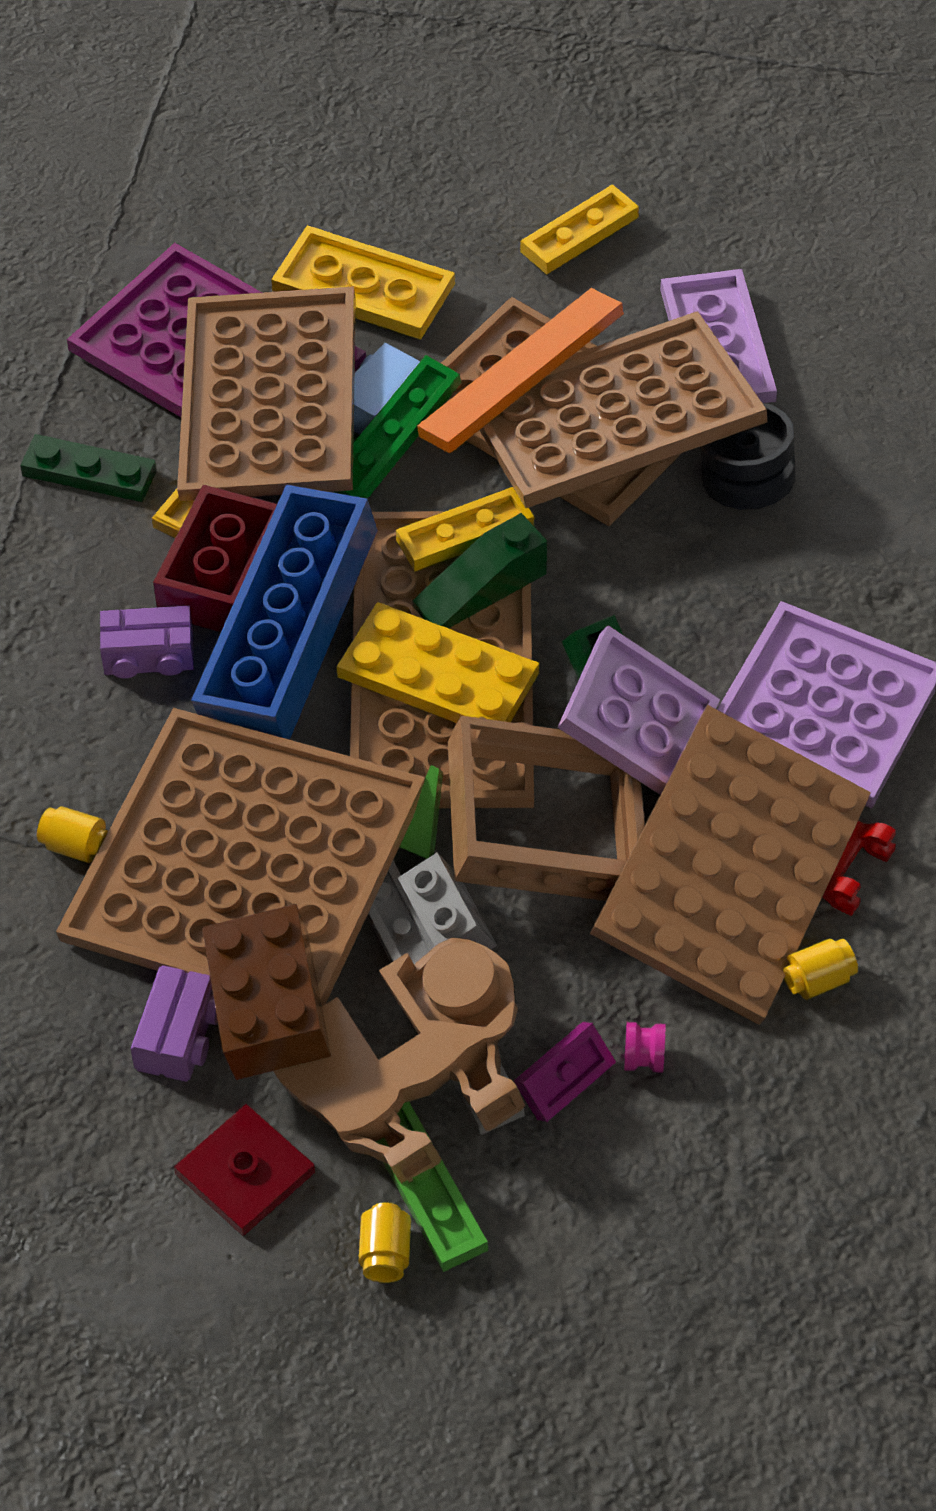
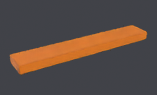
(520, 370)

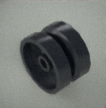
(752, 465)

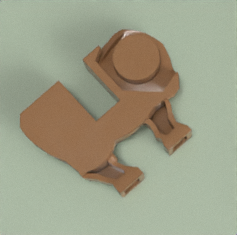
(461, 1008)

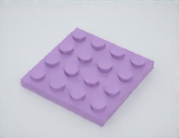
(832, 695)

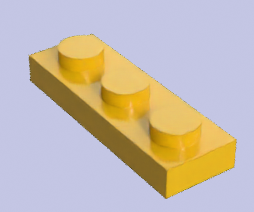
(579, 229)
(457, 529)

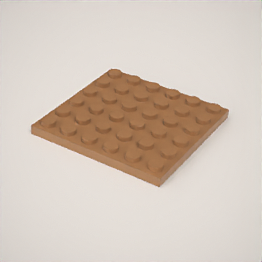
(235, 829)

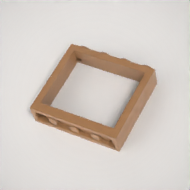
(531, 867)

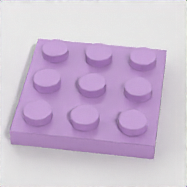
(634, 709)

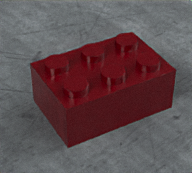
(212, 555)

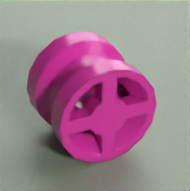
(644, 1047)

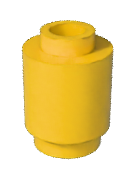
(71, 833)
(820, 968)
(384, 1242)

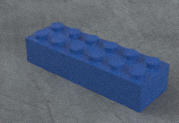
(286, 611)

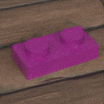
(564, 1071)

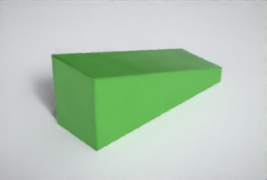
(422, 831)

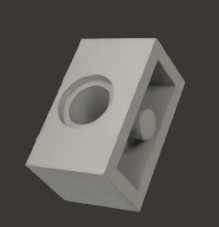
(444, 904)

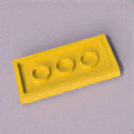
(387, 286)
(436, 667)

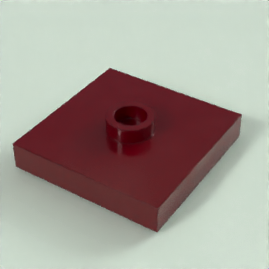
(244, 1169)

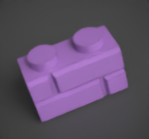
(146, 641)
(175, 1024)

